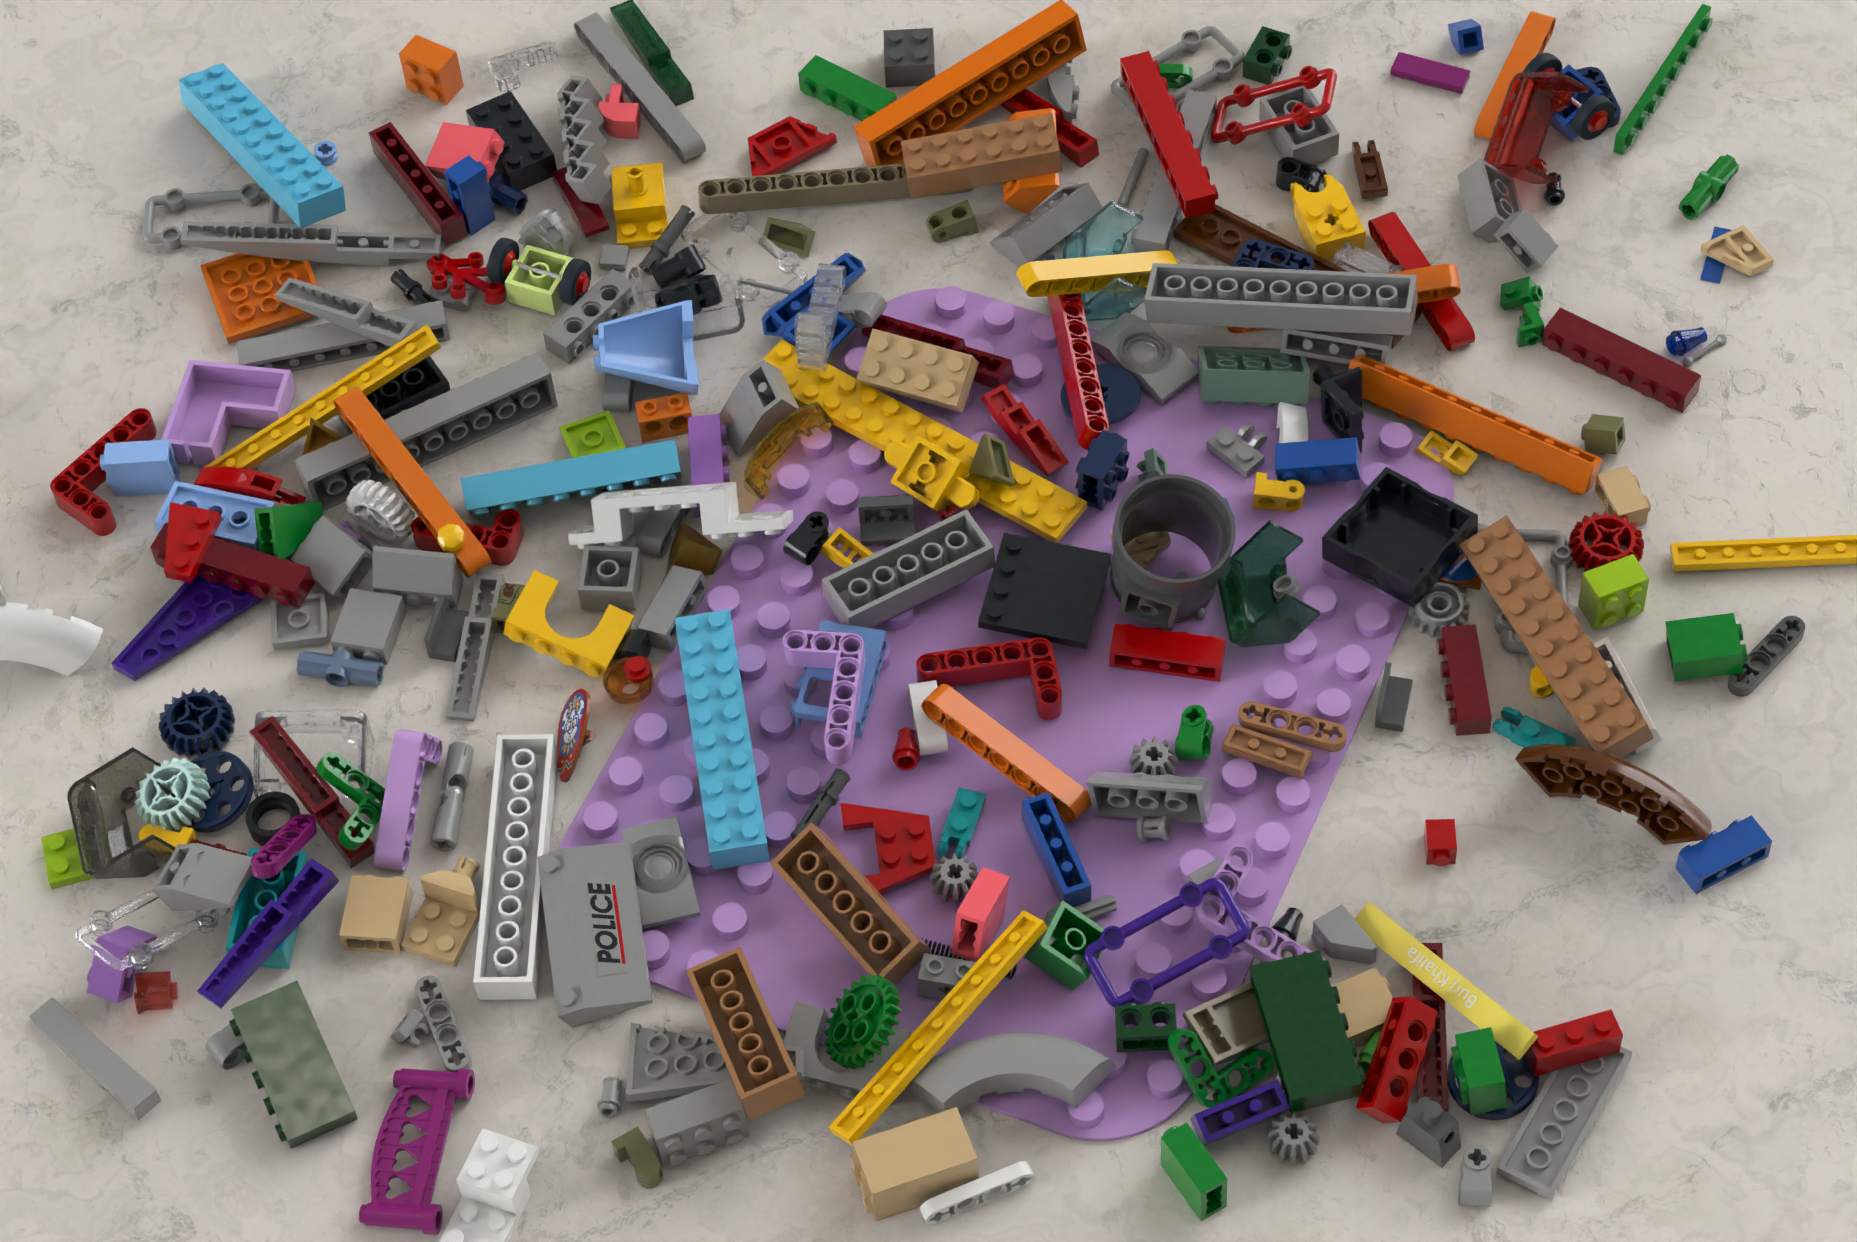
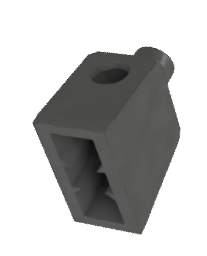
(1431, 1131)

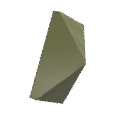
(789, 235)
(992, 461)

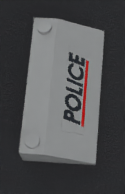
(594, 932)

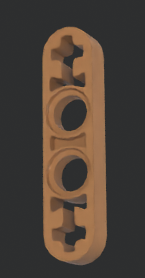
(1290, 730)

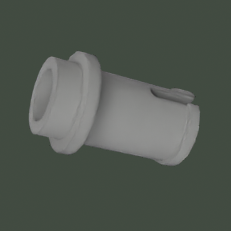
(609, 1102)

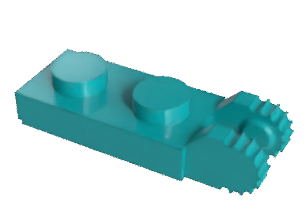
(1529, 730)
(962, 821)

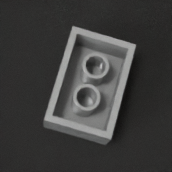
(1306, 143)
(697, 1123)

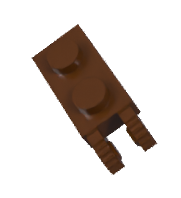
(1369, 171)

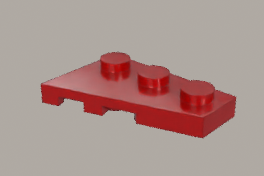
(188, 539)

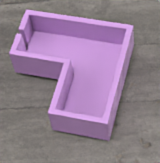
(221, 397)

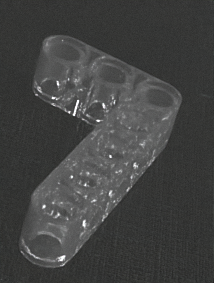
(816, 328)

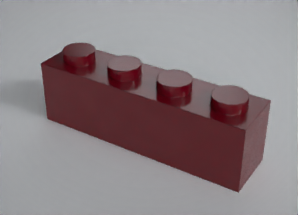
(1465, 680)

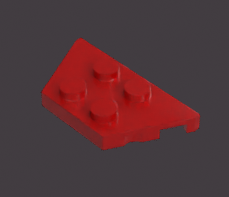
(785, 146)

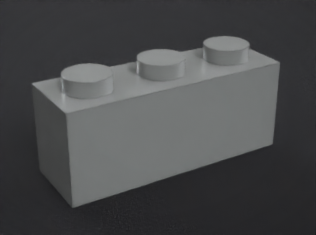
(677, 597)

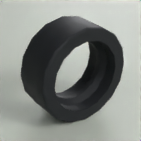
(263, 804)

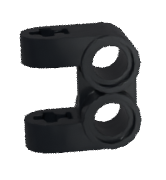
(700, 289)

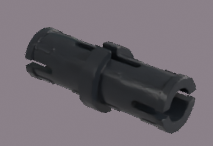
(411, 289)

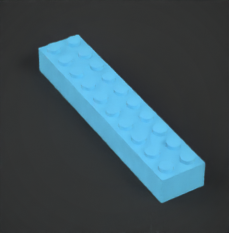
(262, 145)
(721, 740)

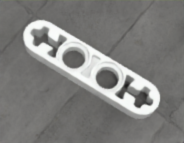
(977, 1192)

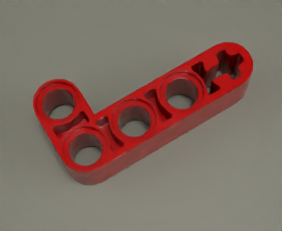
(499, 541)

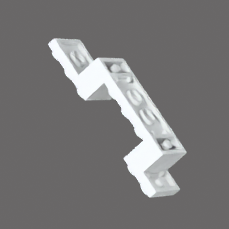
(718, 513)
(491, 1189)

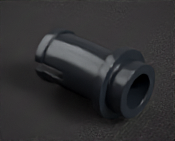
(1554, 193)

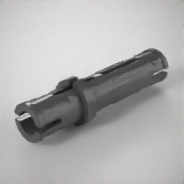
(661, 247)
(826, 798)

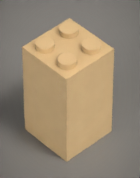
(913, 1163)

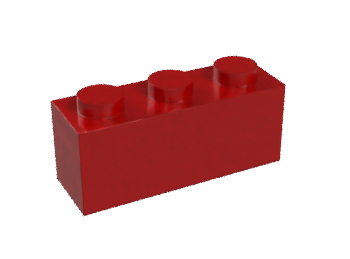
(1574, 1043)

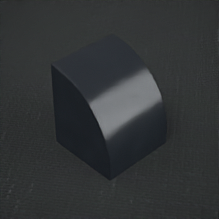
(634, 644)

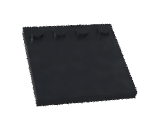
(1045, 590)

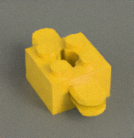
(931, 474)

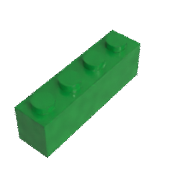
(843, 89)

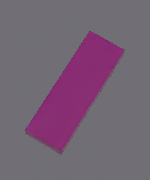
(1430, 72)

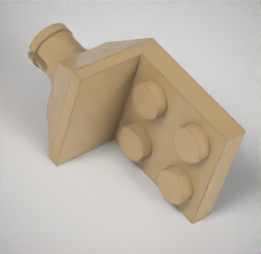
(446, 915)

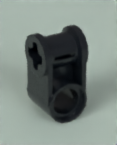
(1292, 170)
(808, 538)

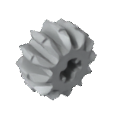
(1153, 758)
(953, 877)
(1305, 1136)

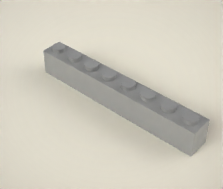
(1161, 204)
(330, 342)

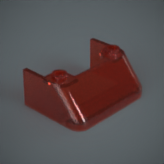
(1525, 123)

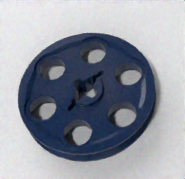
(223, 790)
(1520, 1096)

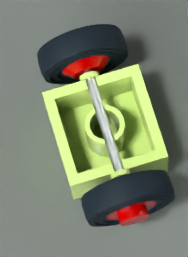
(538, 276)

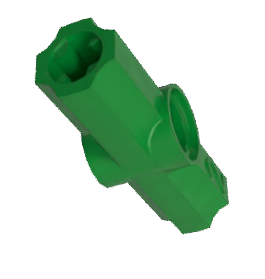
(1708, 187)

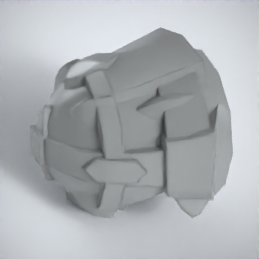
(547, 232)

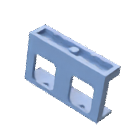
(875, 649)

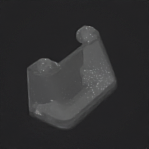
(316, 734)

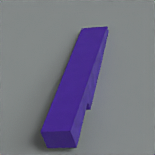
(268, 932)

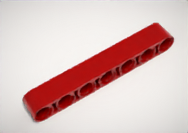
(1401, 249)

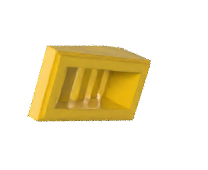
(842, 537)

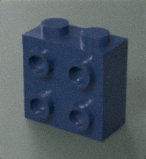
(1102, 469)

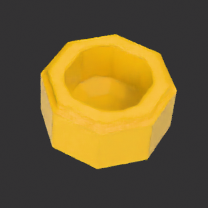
(451, 537)

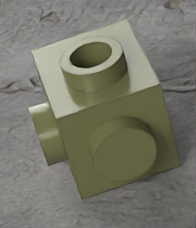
(1603, 434)

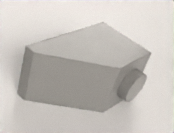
(1343, 937)

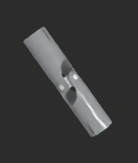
(450, 810)

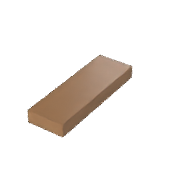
(1267, 751)

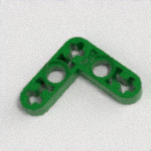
(365, 802)
(1218, 1080)

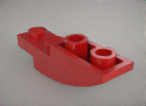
(248, 483)

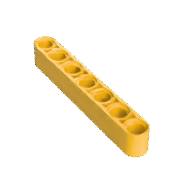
(1088, 273)

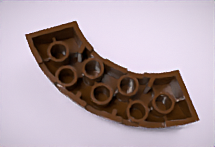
(1617, 785)

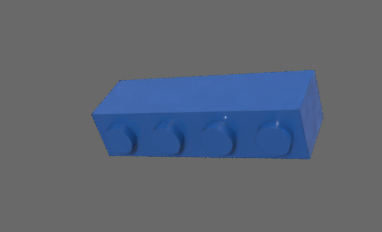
(1055, 850)

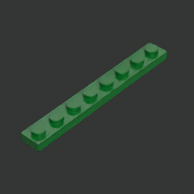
(1661, 81)

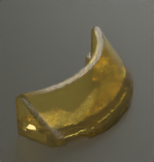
(778, 441)

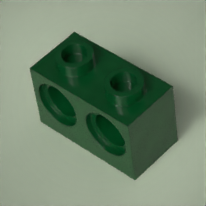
(1267, 55)
(1146, 1034)

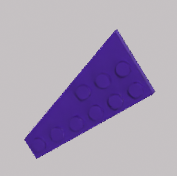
(184, 619)

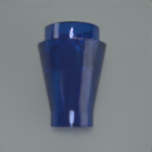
(1683, 341)

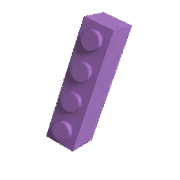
(707, 451)

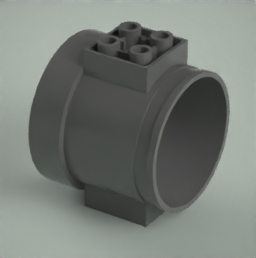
(1180, 507)

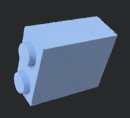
(140, 467)

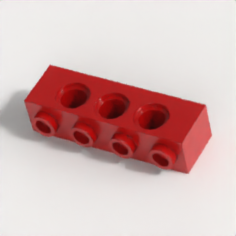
(1397, 1059)

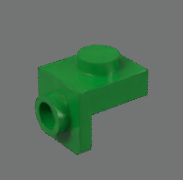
(1520, 292)

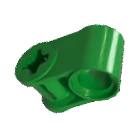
(1194, 734)

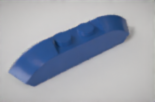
(785, 312)

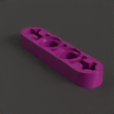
(283, 846)

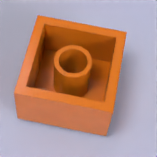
(431, 69)

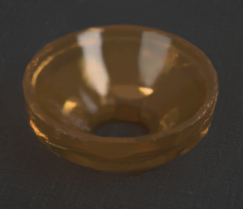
(615, 680)

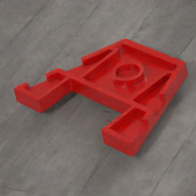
(901, 843)

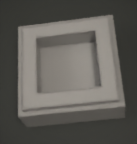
(614, 257)

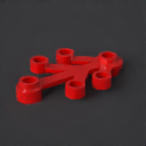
(439, 268)

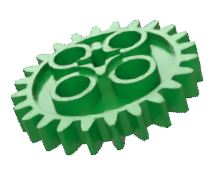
(862, 1021)

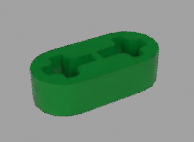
(1172, 73)

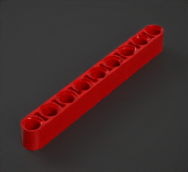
(1078, 367)

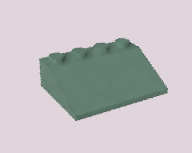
(1252, 376)

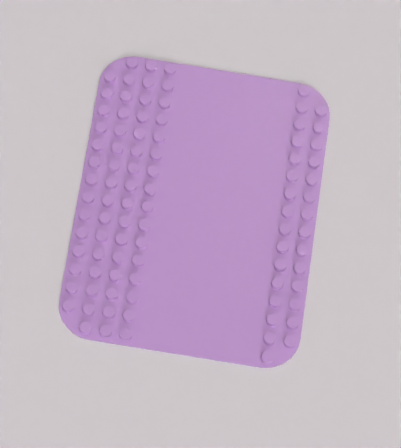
(1104, 714)

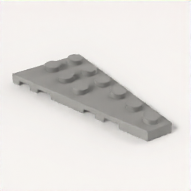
(679, 1063)

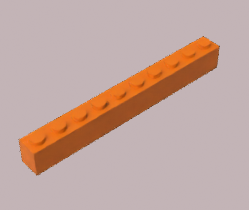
(1477, 426)

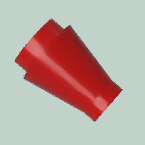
(906, 751)

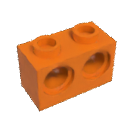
(663, 416)

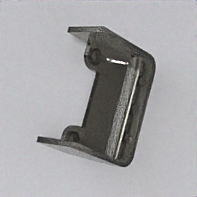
(101, 822)

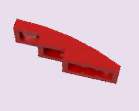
(1024, 431)

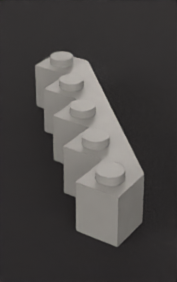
(583, 139)

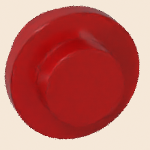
(637, 669)

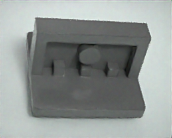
(886, 518)

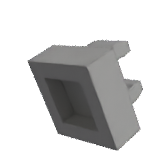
(407, 1027)

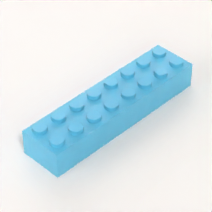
(570, 477)

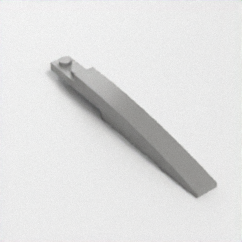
(311, 242)

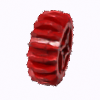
(1607, 536)

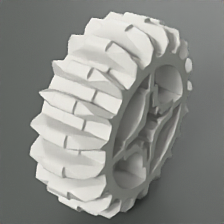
(380, 511)

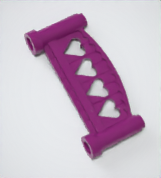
(414, 1207)

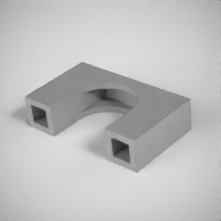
(806, 1031)

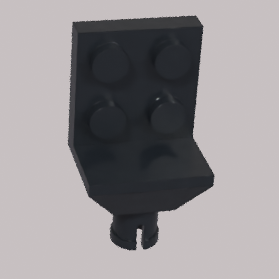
(1341, 401)

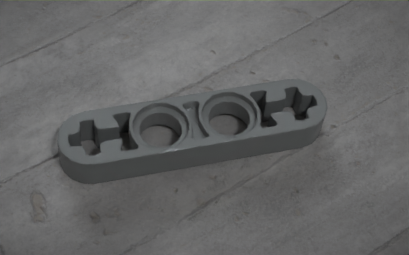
(1768, 657)

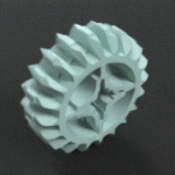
(182, 780)

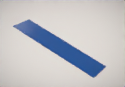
(1712, 268)

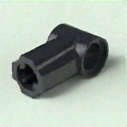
(683, 264)

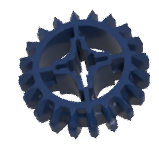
(209, 711)

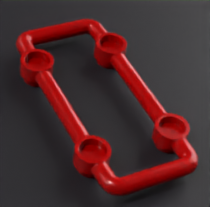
(1300, 113)

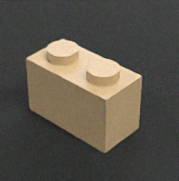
(1621, 494)

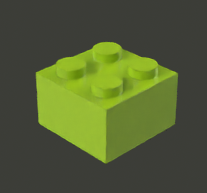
(1613, 592)

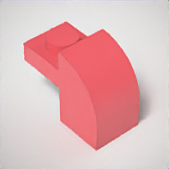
(621, 118)

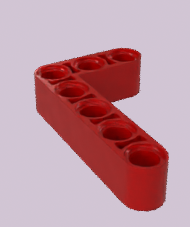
(76, 483)
(999, 668)

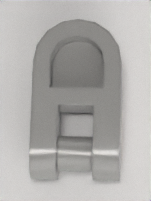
(448, 302)

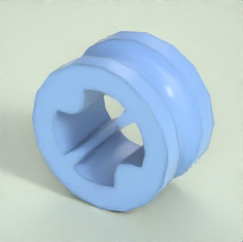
(326, 146)

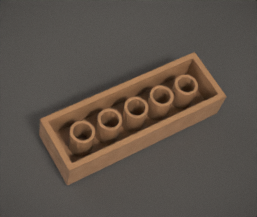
(981, 156)
(849, 905)
(745, 1033)

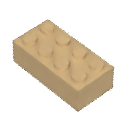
(917, 370)

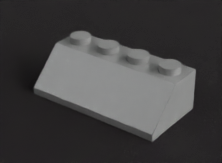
(1048, 224)
(1150, 795)

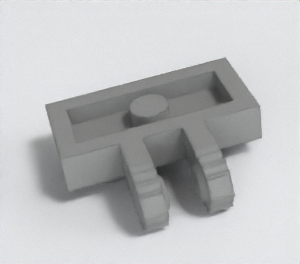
(1236, 451)

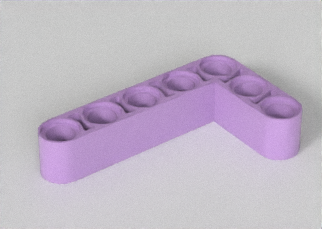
(811, 653)
(401, 796)
(1220, 924)

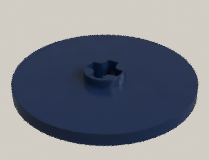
(1119, 391)

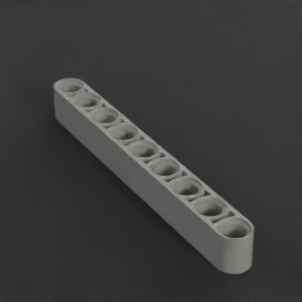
(640, 87)

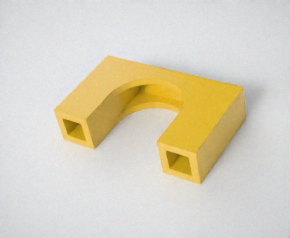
(589, 653)

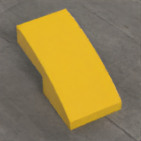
(1454, 456)

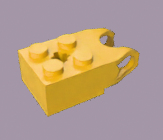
(1326, 218)

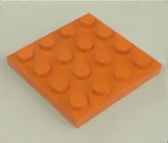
(245, 293)

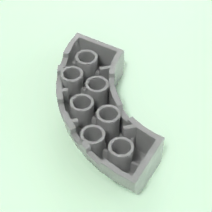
(1010, 1065)

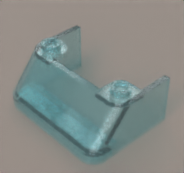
(1103, 236)

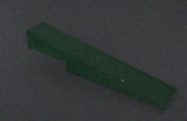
(653, 52)

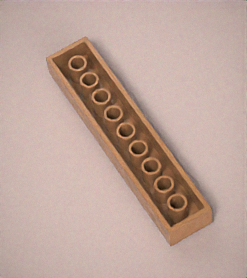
(1556, 640)

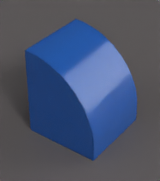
(1466, 36)

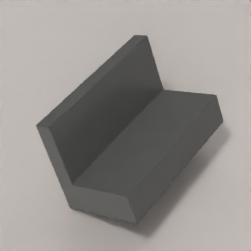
(444, 631)
(1392, 701)

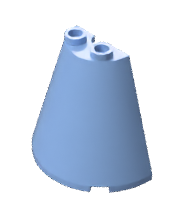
(650, 348)

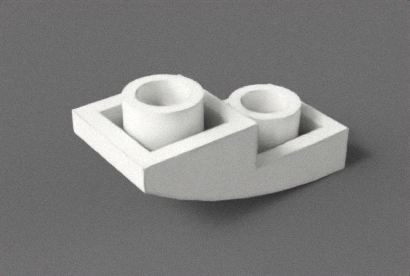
(1292, 423)

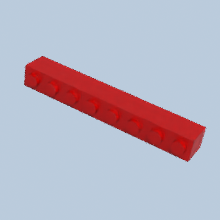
(1168, 134)

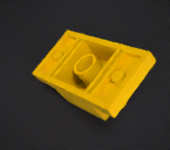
(639, 204)

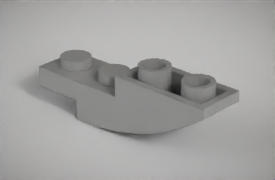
(1063, 91)

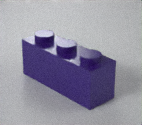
(1240, 1113)

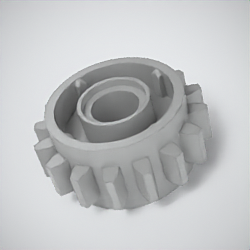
(1451, 605)

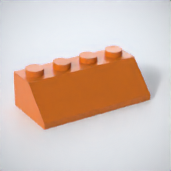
(1029, 192)

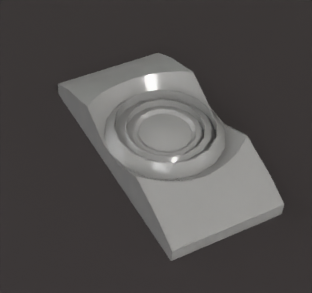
(1156, 364)
(661, 872)

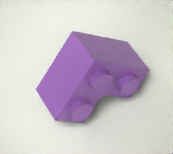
(111, 983)

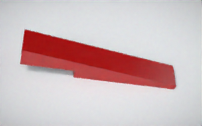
(1072, 141)

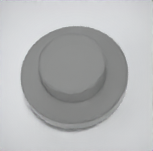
(1284, 585)

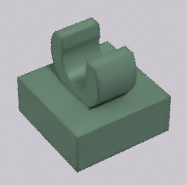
(1152, 465)

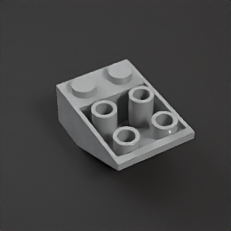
(756, 406)
(202, 878)

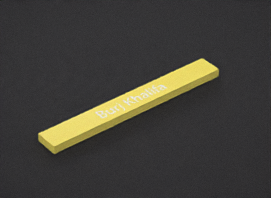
(1445, 981)

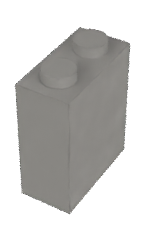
(334, 557)
(369, 625)

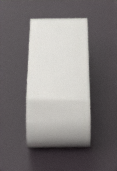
(929, 735)

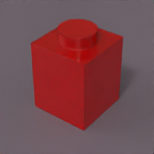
(1440, 841)

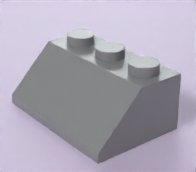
(1488, 198)
(417, 575)

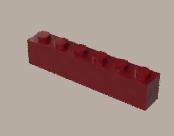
(418, 183)
(1621, 360)
(248, 570)

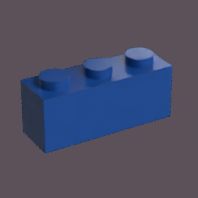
(471, 193)
(1318, 461)
(1723, 854)

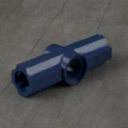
(506, 195)

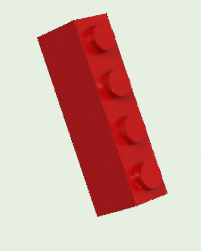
(1167, 652)

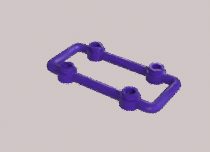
(1189, 896)

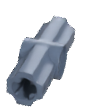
(340, 668)

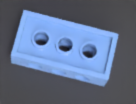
(237, 511)

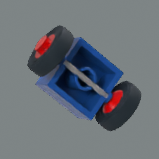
(1588, 112)

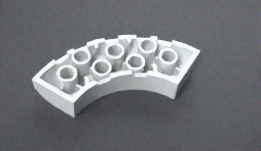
(45, 638)

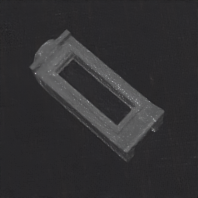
(1358, 260)

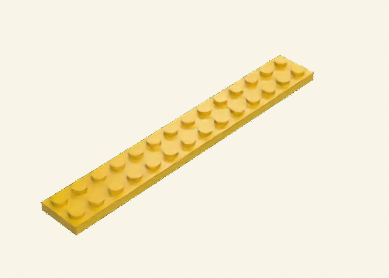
(882, 419)

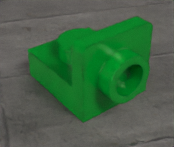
(1531, 326)

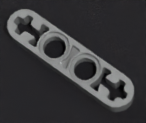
(444, 1025)

